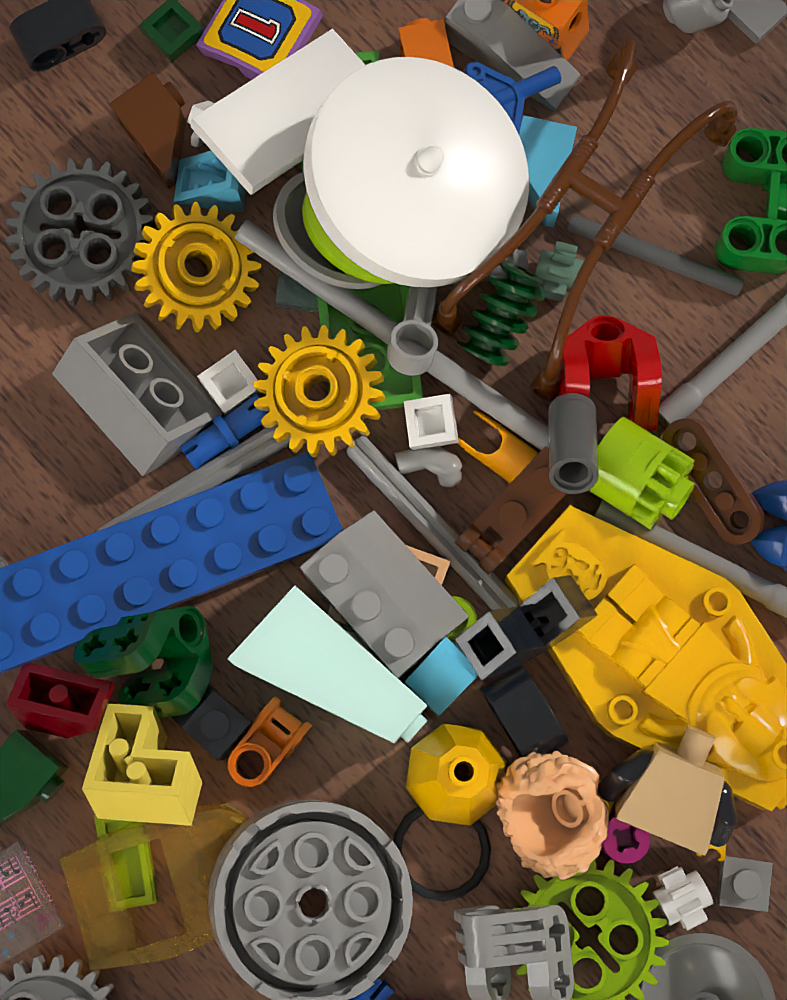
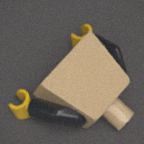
(674, 794)

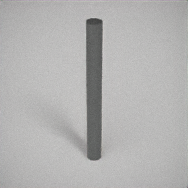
(661, 257)

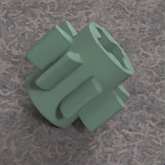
(558, 270)

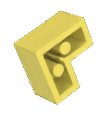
(135, 776)

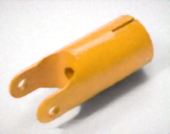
(509, 458)

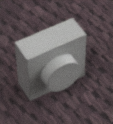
(744, 883)

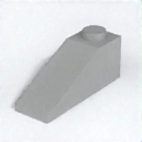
(508, 44)

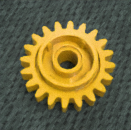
(178, 290)
(310, 363)

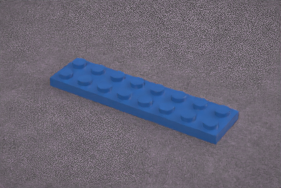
(163, 558)

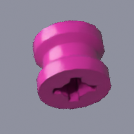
(620, 836)

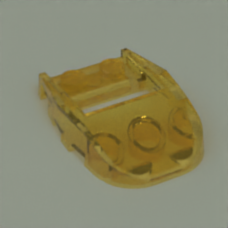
(101, 899)

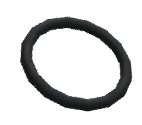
(467, 886)

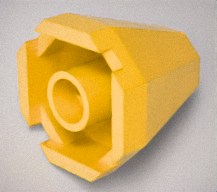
(433, 779)

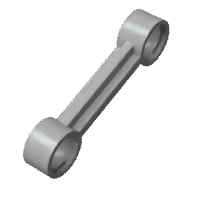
(416, 327)

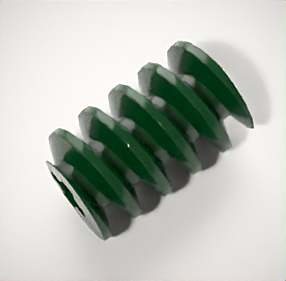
(503, 314)

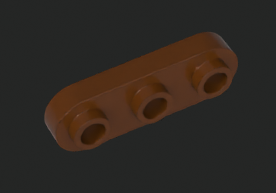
(722, 502)

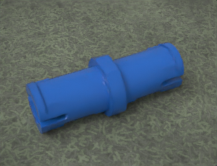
(223, 433)

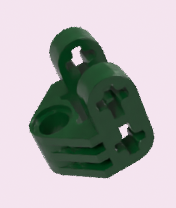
(140, 639)

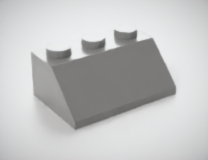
(136, 391)
(384, 593)

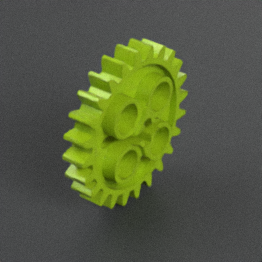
(621, 907)

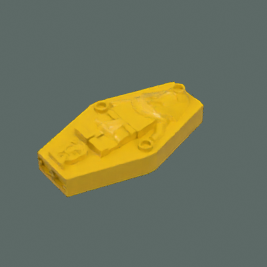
(666, 652)

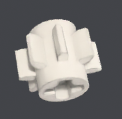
(683, 898)

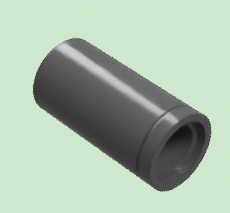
(572, 443)

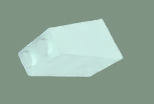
(322, 664)

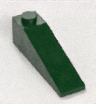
(27, 775)

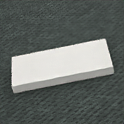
(266, 121)

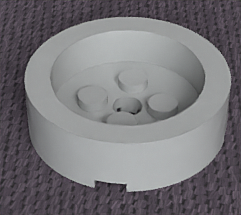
(271, 867)

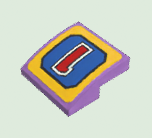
(258, 33)

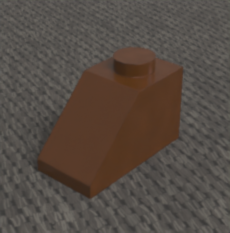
(154, 123)

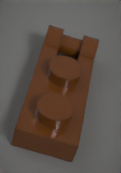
(512, 513)

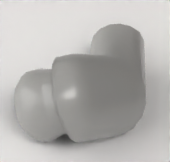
(434, 459)

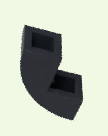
(520, 633)

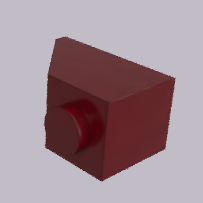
(58, 700)

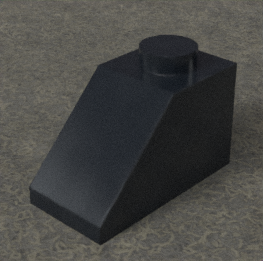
(215, 724)

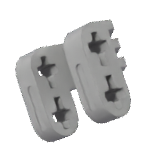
(507, 937)

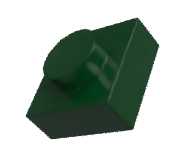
(171, 29)

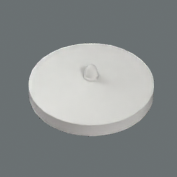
(415, 171)

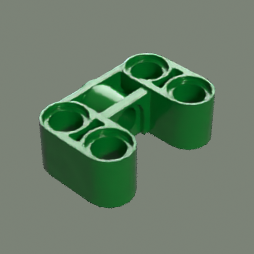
(758, 232)

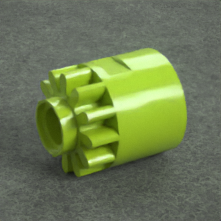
(642, 474)

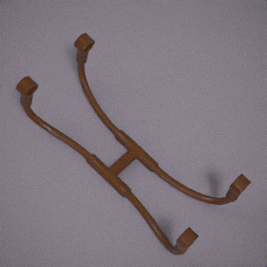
(621, 69)

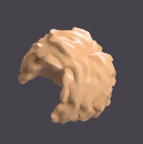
(553, 813)

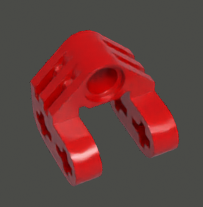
(608, 350)

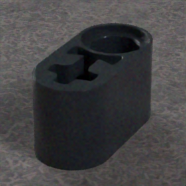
(57, 32)
(524, 713)

